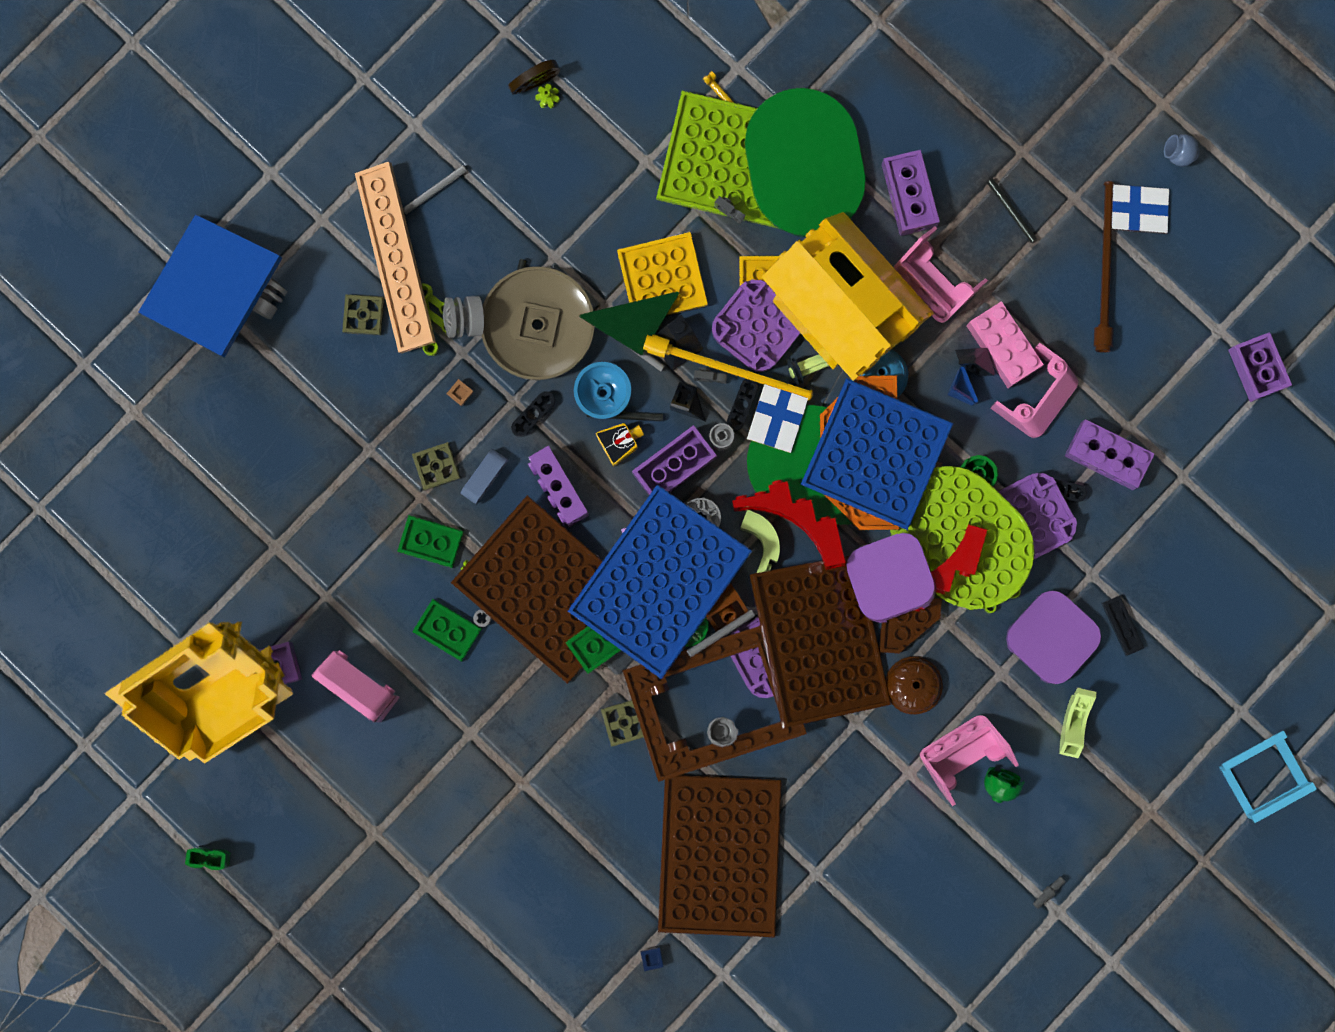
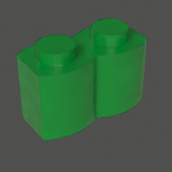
(201, 856)

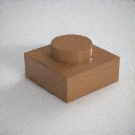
(460, 392)

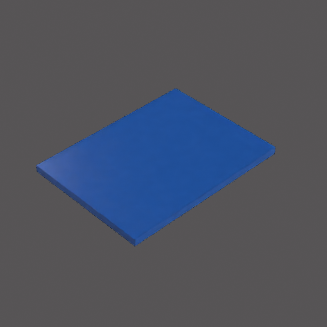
(659, 581)

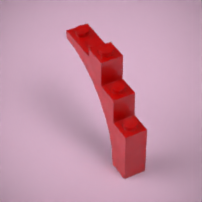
(779, 502)
(963, 559)

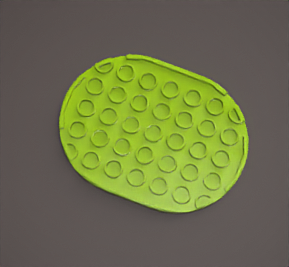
(941, 519)

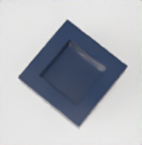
(652, 959)

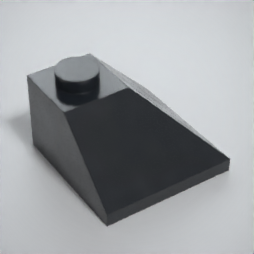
(681, 337)

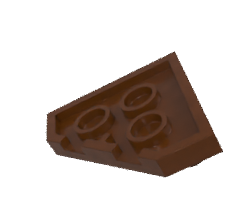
(905, 628)

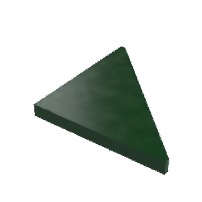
(632, 321)

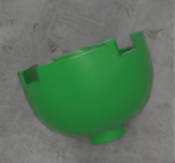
(983, 467)
(1002, 785)

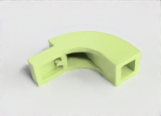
(765, 532)
(1075, 722)

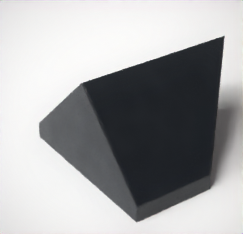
(976, 361)
(687, 401)

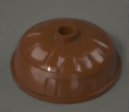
(901, 690)

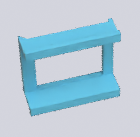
(1279, 802)

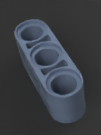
(484, 476)

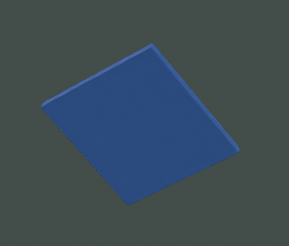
(210, 285)

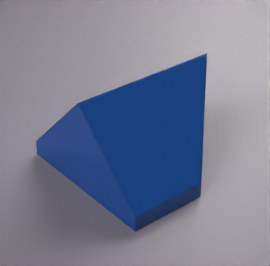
(962, 388)

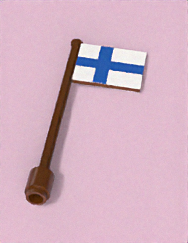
(1126, 210)

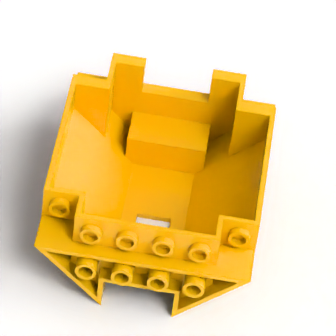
(842, 321)
(215, 711)

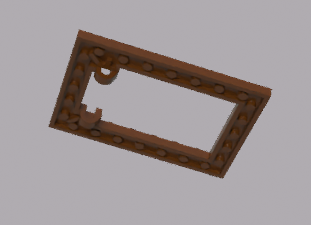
(675, 758)

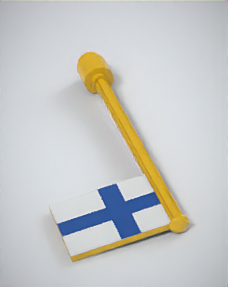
(779, 405)

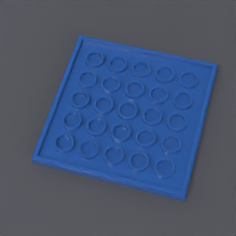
(876, 454)

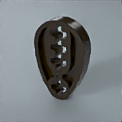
(534, 77)

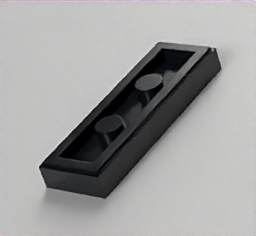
(1122, 625)

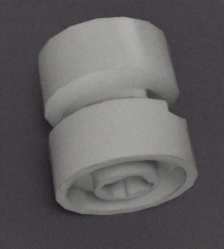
(721, 437)

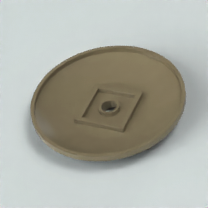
(533, 296)

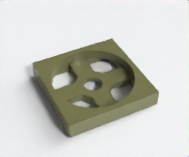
(349, 300)
(433, 459)
(617, 724)

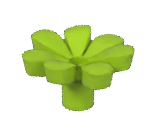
(547, 96)

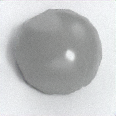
(722, 732)

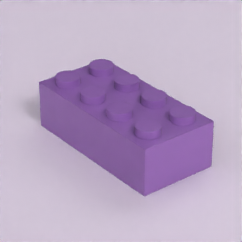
(675, 462)

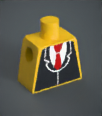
(619, 442)

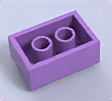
(1260, 367)

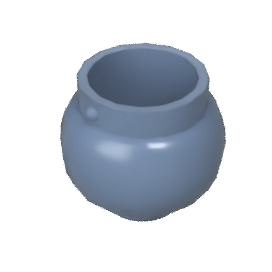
(1181, 149)

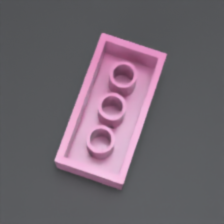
(1007, 345)

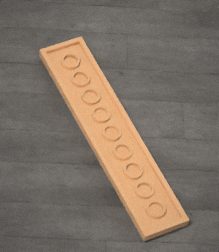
(395, 257)

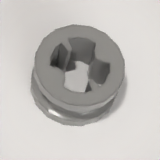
(476, 618)

